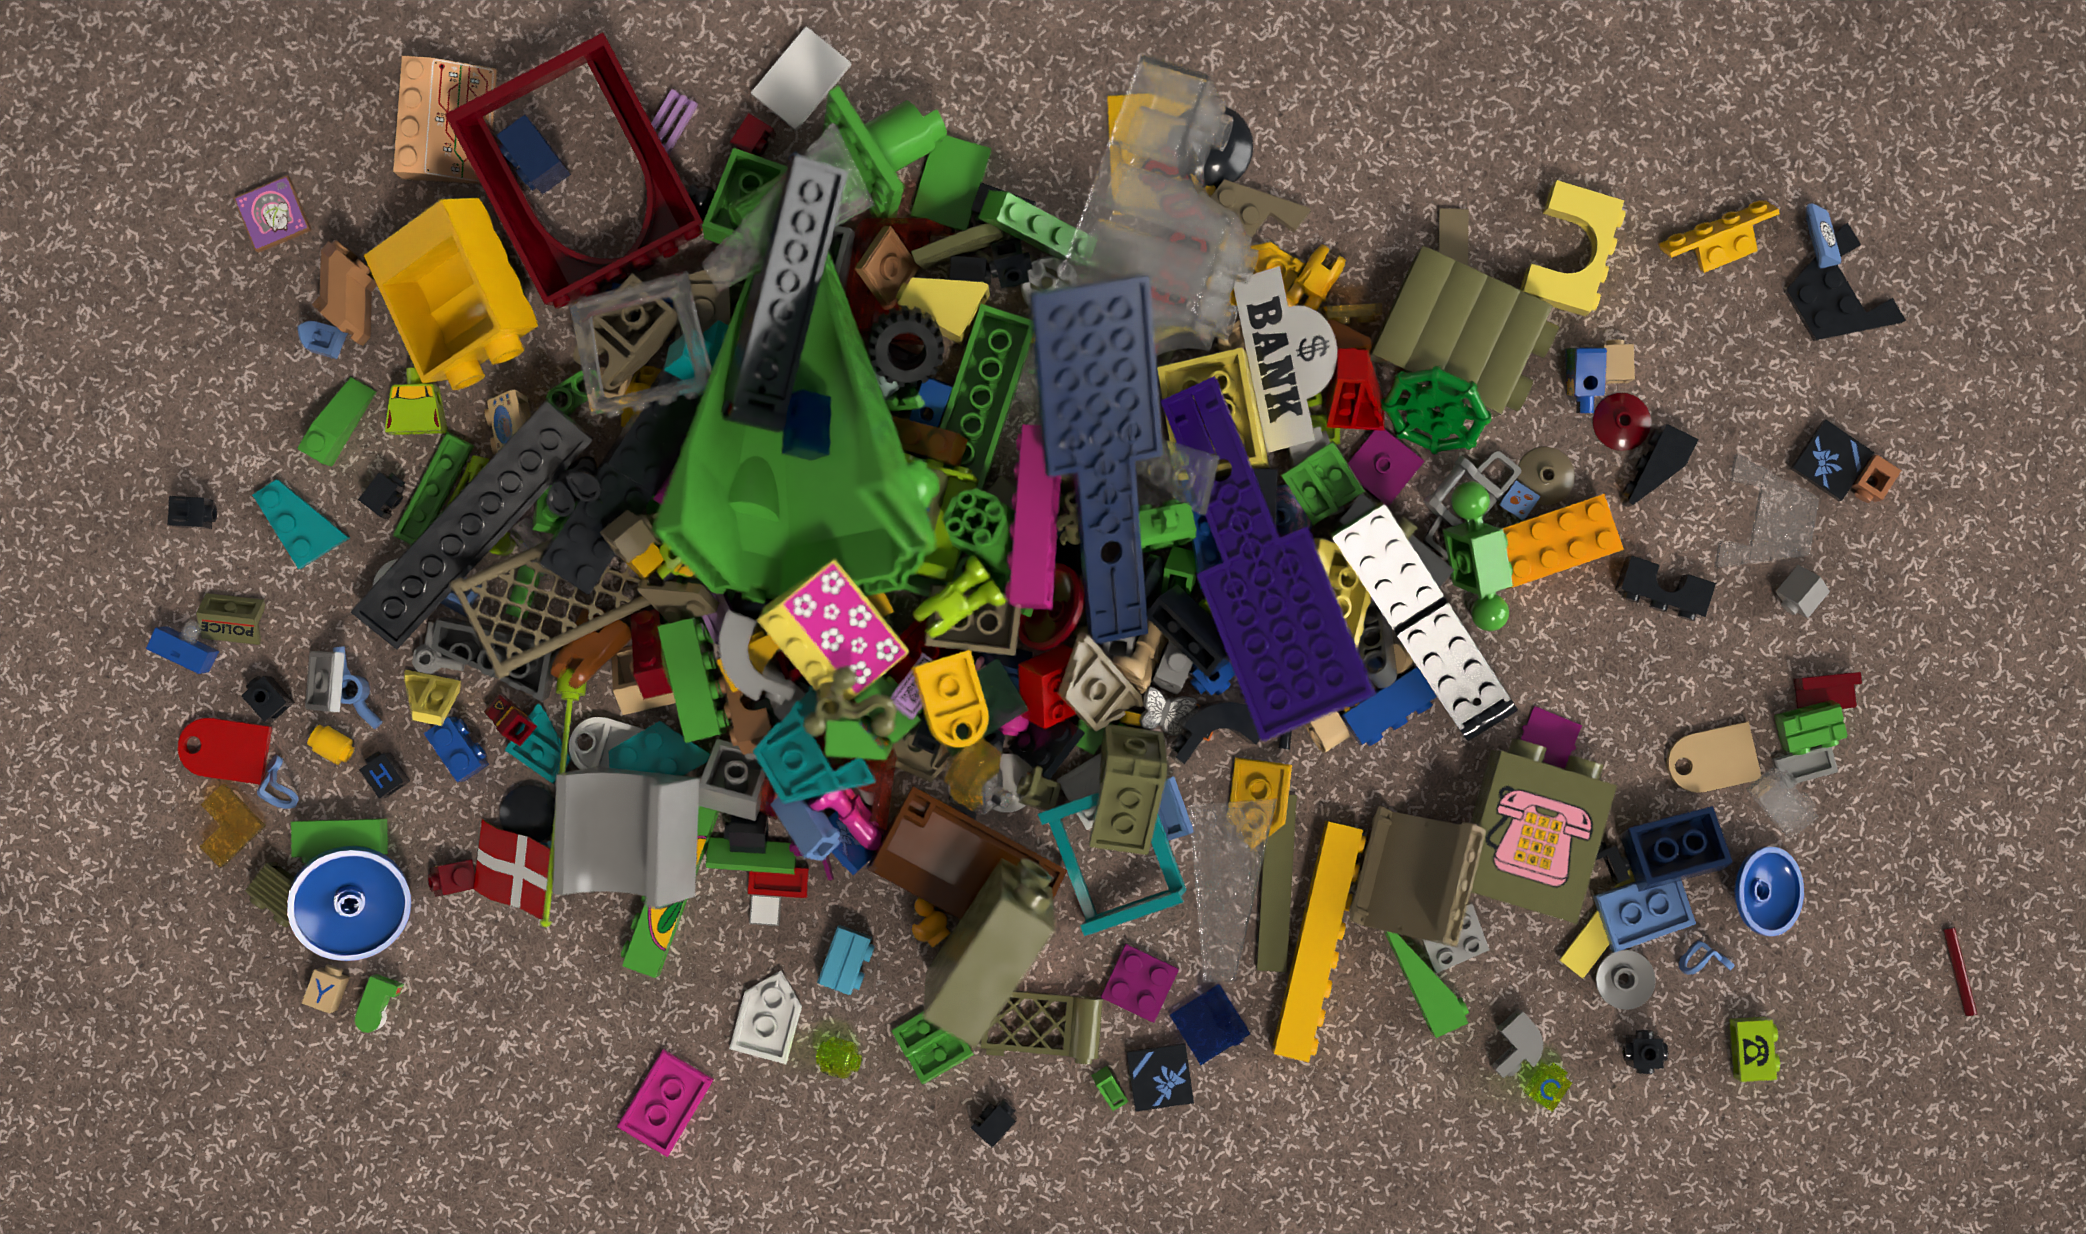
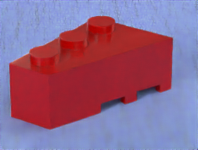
(1354, 393)

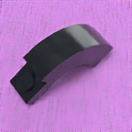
(1209, 718)

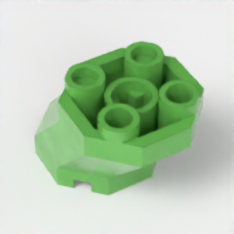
(981, 528)

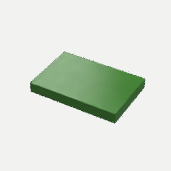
(951, 182)

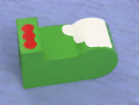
(372, 1007)

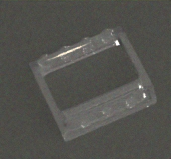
(582, 313)

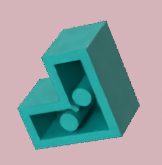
(678, 357)

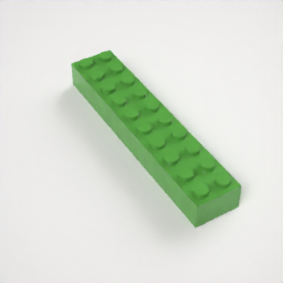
(983, 398)

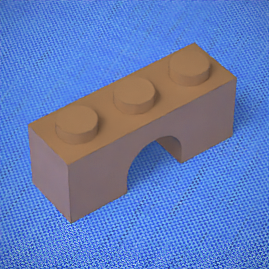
(748, 725)

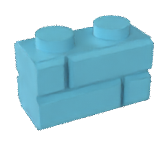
(845, 960)

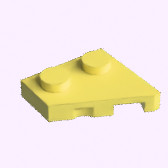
(430, 696)

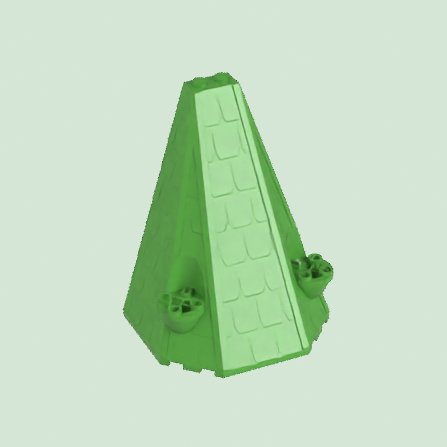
(772, 519)

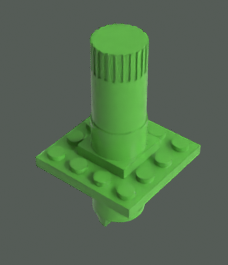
(876, 148)

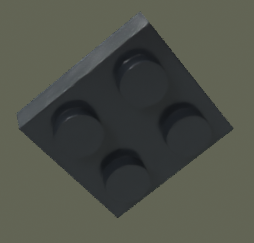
(1047, 746)

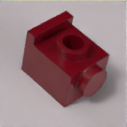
(752, 136)

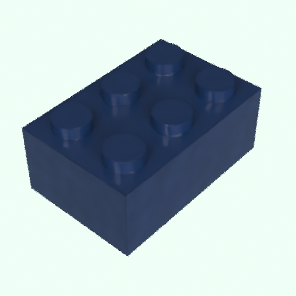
(1676, 848)

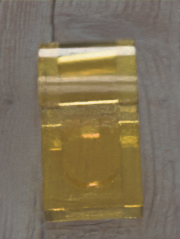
(971, 770)

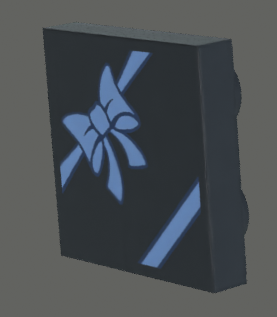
(1832, 460)
(1160, 1077)

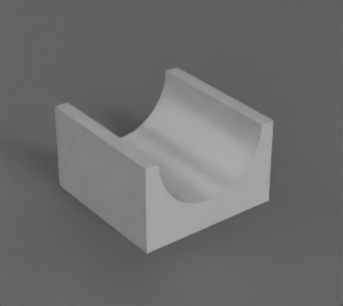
(626, 834)

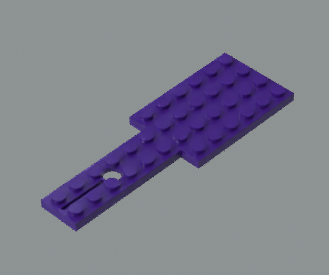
(1270, 590)

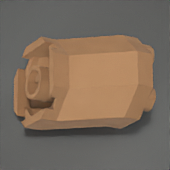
(345, 291)

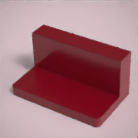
(1827, 687)

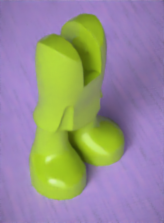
(953, 604)

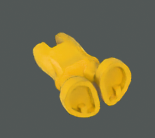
(1315, 279)

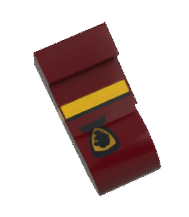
(507, 717)

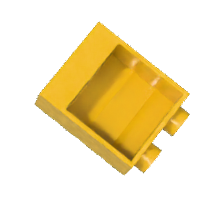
(452, 292)

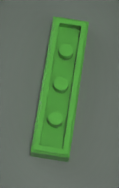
(434, 487)

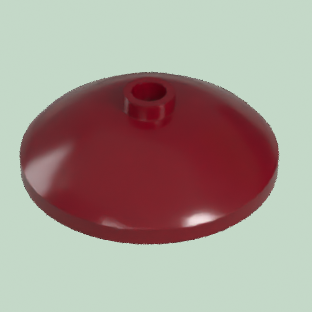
(1052, 626)

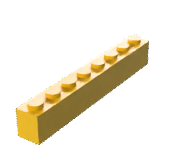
(1317, 941)

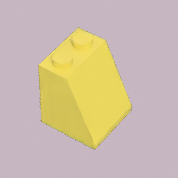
(949, 302)

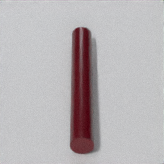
(1960, 971)

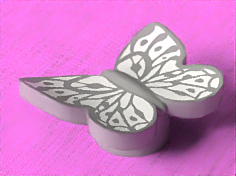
(1165, 711)

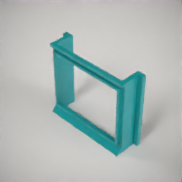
(1100, 921)

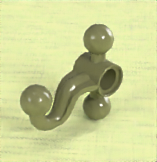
(843, 679)

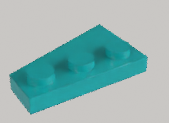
(297, 524)

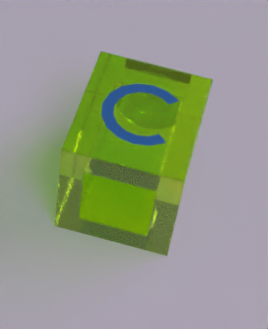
(1548, 1085)

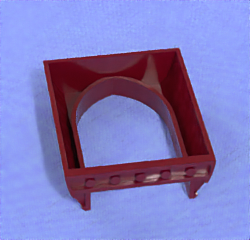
(554, 269)

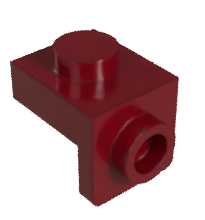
(452, 878)

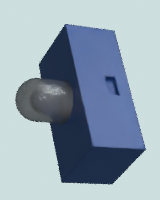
(183, 647)

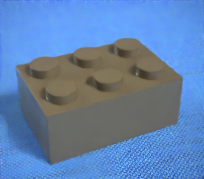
(986, 630)

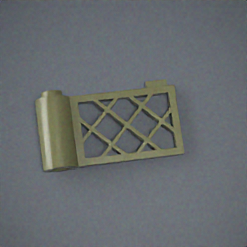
(1080, 1032)

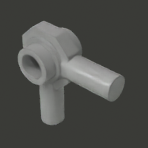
(429, 660)

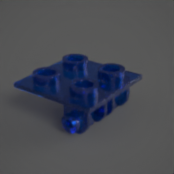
(1210, 1024)

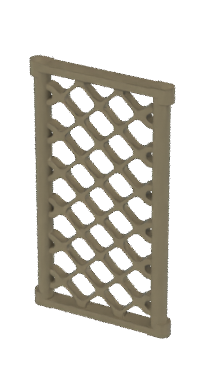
(502, 669)

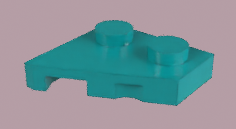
(542, 748)

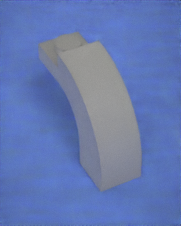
(737, 664)

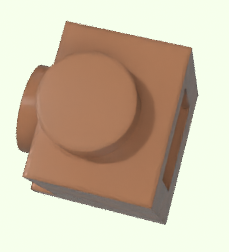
(1884, 476)

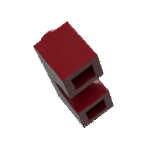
(648, 655)

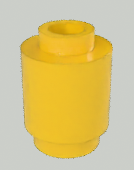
(331, 744)

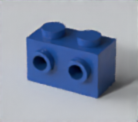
(457, 749)

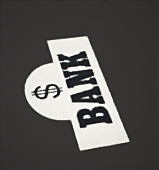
(1288, 357)

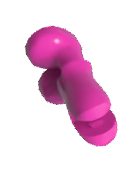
(852, 814)

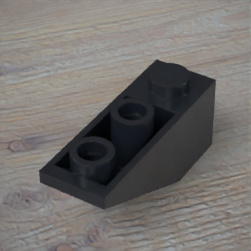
(1666, 456)

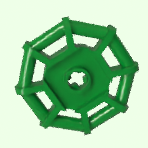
(1448, 394)

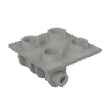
(1470, 944)

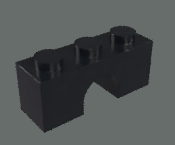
(1639, 581)

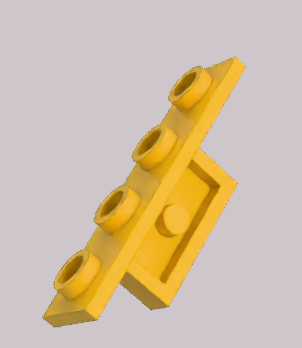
(1722, 239)

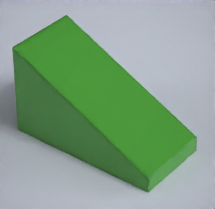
(1109, 1088)

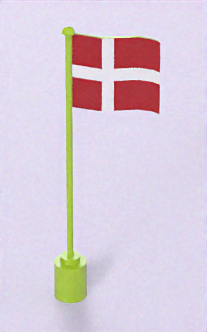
(514, 866)

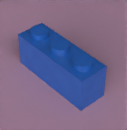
(1389, 707)

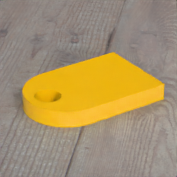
(952, 696)

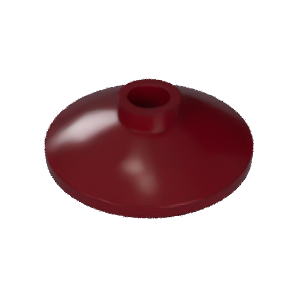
(1611, 431)

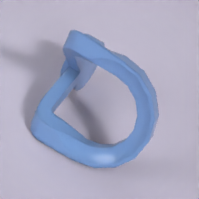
(272, 768)
(1711, 952)

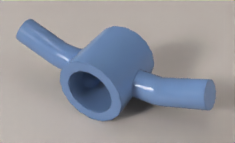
(363, 693)

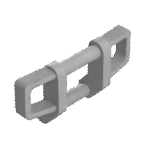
(1466, 468)

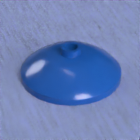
(1769, 891)

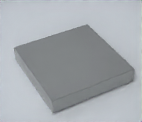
(324, 681)

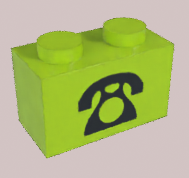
(1754, 1049)

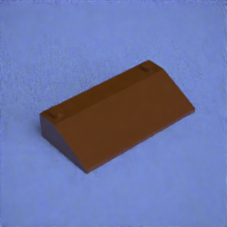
(946, 854)

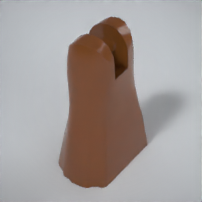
(590, 651)

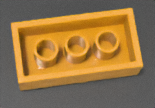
(1561, 540)

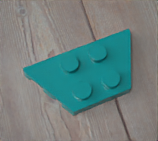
(658, 751)

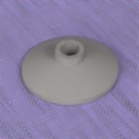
(1639, 984)

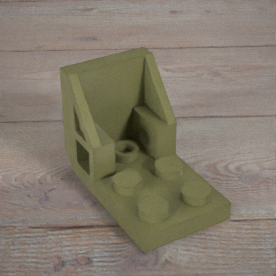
(1130, 789)

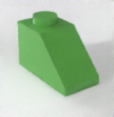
(1180, 570)

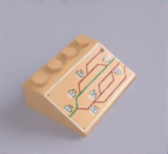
(424, 139)

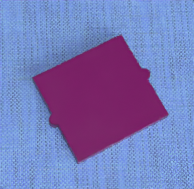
(1552, 733)

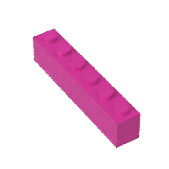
(1034, 526)

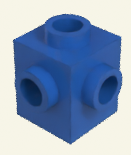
(1217, 684)

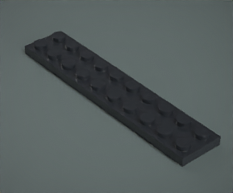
(472, 523)

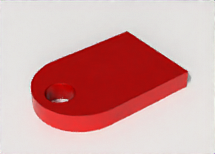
(227, 749)

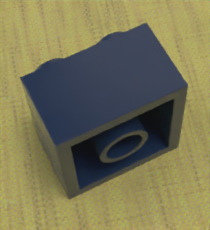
(530, 151)

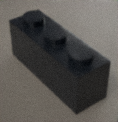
(1189, 629)

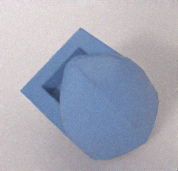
(321, 338)

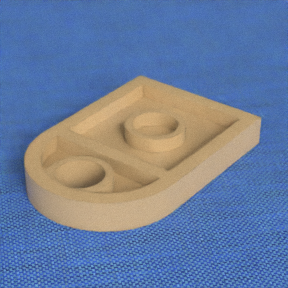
(1716, 758)

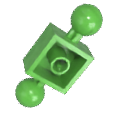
(1479, 556)

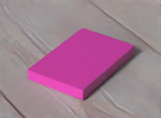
(665, 1103)

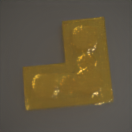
(1342, 313)
(236, 824)

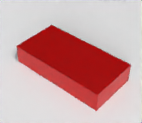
(779, 884)

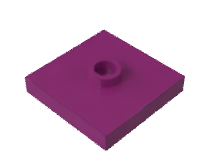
(1384, 466)

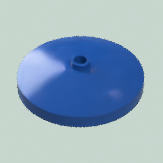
(351, 927)

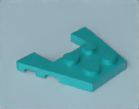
(797, 763)

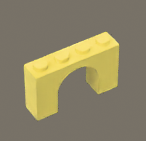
(1598, 217)

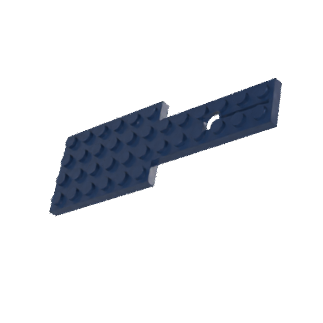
(1095, 422)

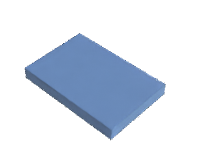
(1641, 916)

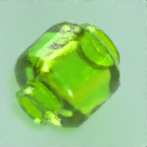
(838, 1057)

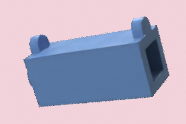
(807, 828)

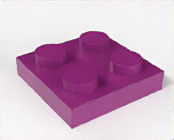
(1139, 983)

